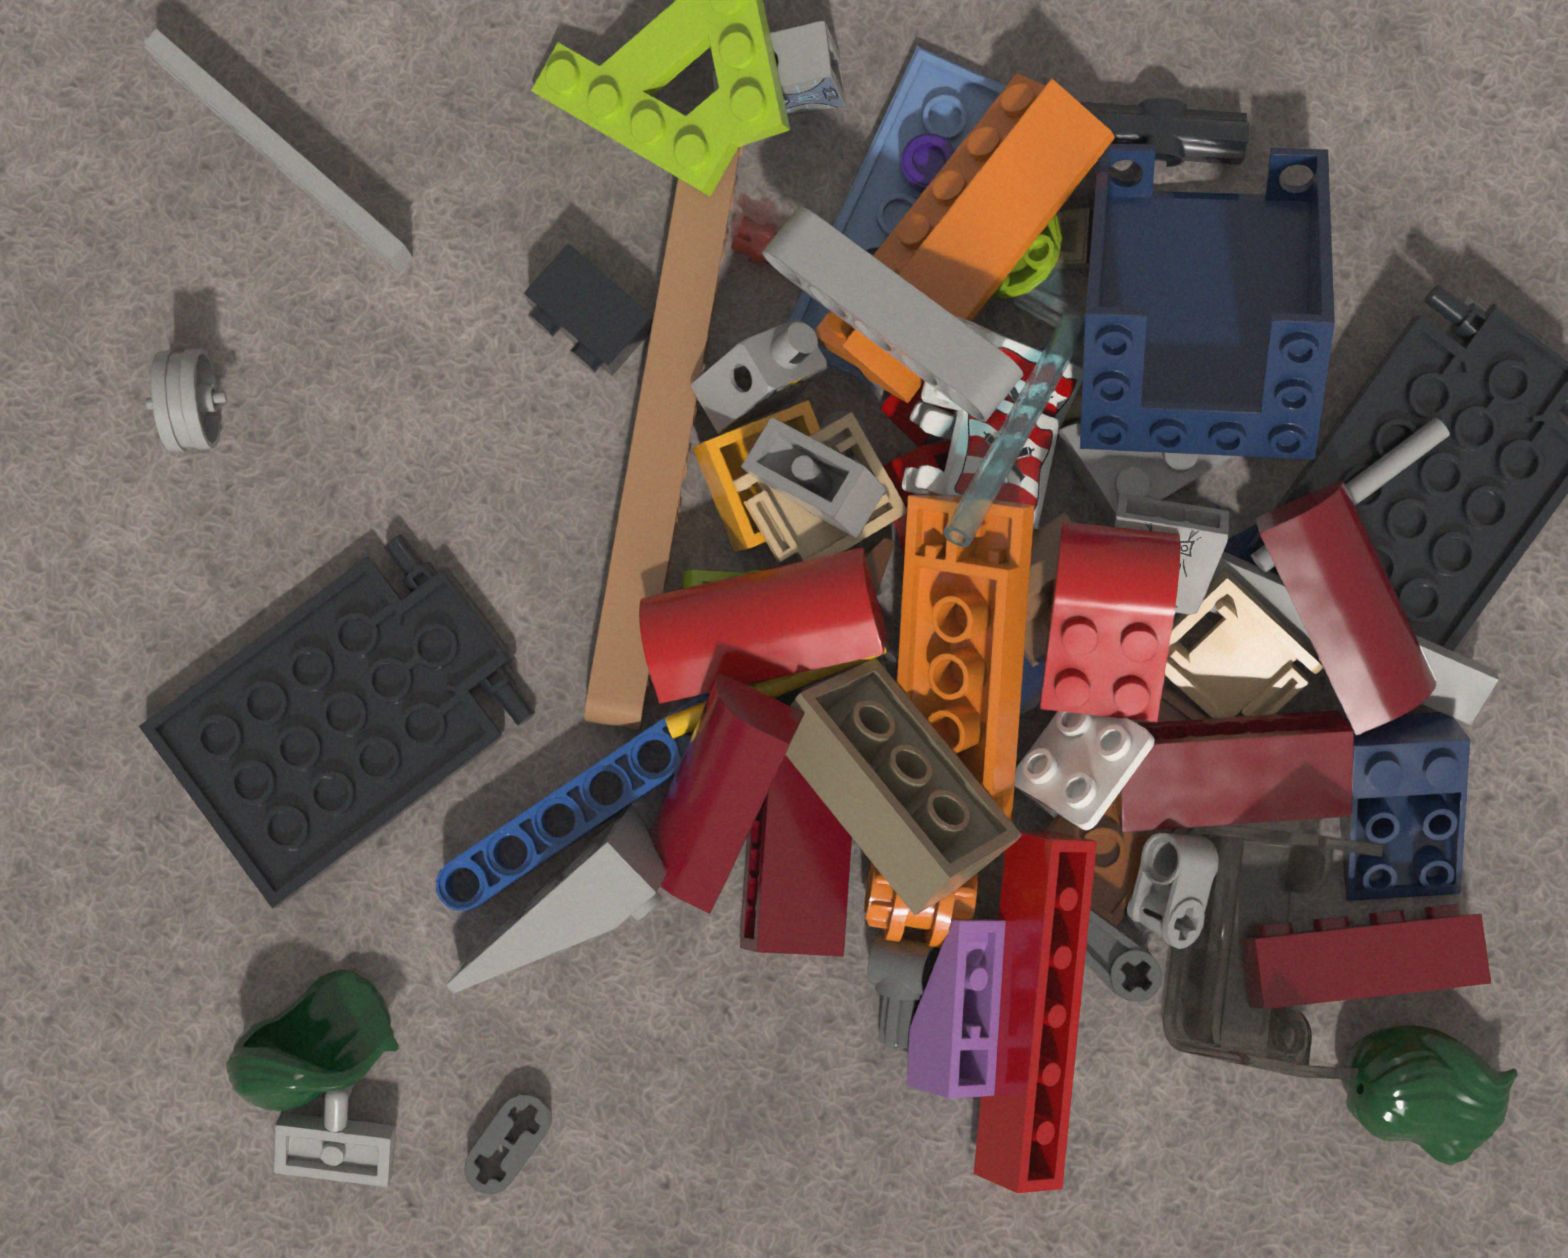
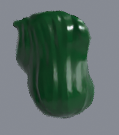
(313, 1045)
(1426, 1091)

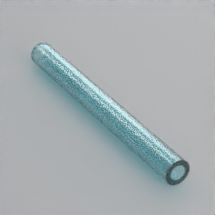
(1015, 431)

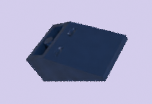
(1412, 802)

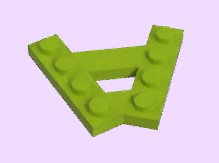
(621, 91)

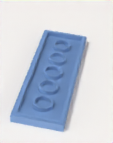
(933, 99)

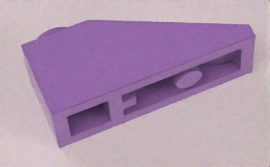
(959, 1014)

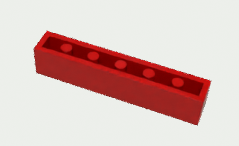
(1044, 955)

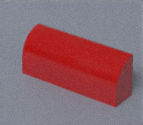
(762, 625)

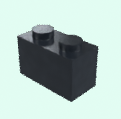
(588, 310)

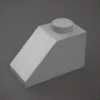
(815, 477)

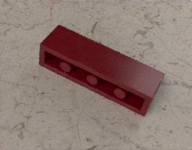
(1364, 959)

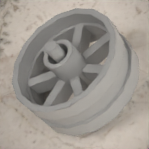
(181, 395)

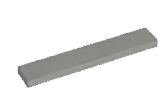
(277, 151)
(1461, 682)

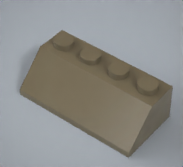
(896, 785)

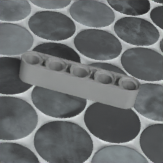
(892, 314)

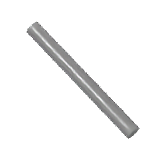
(1380, 472)

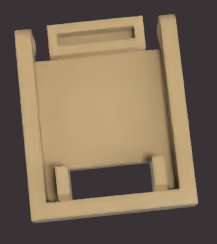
(793, 529)
(1242, 659)

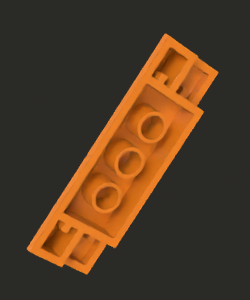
(980, 213)
(968, 633)

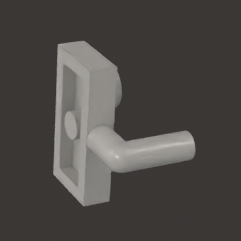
(334, 1146)

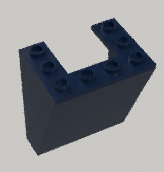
(1208, 313)

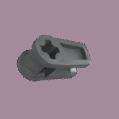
(1109, 950)

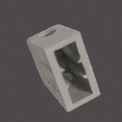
(1202, 540)

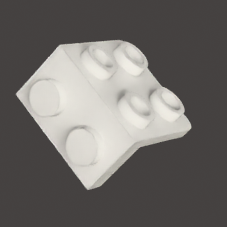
(1082, 765)

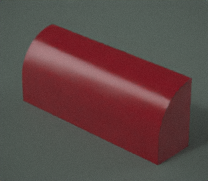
(1348, 606)
(1241, 772)
(720, 788)
(795, 873)

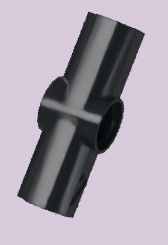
(1177, 131)

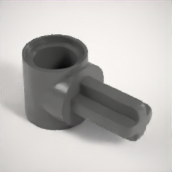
(901, 976)

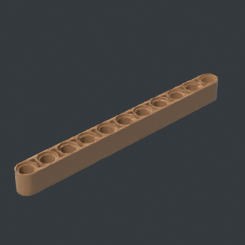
(659, 447)

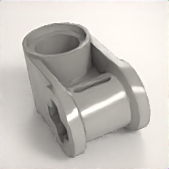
(1173, 884)

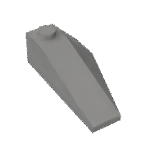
(600, 890)

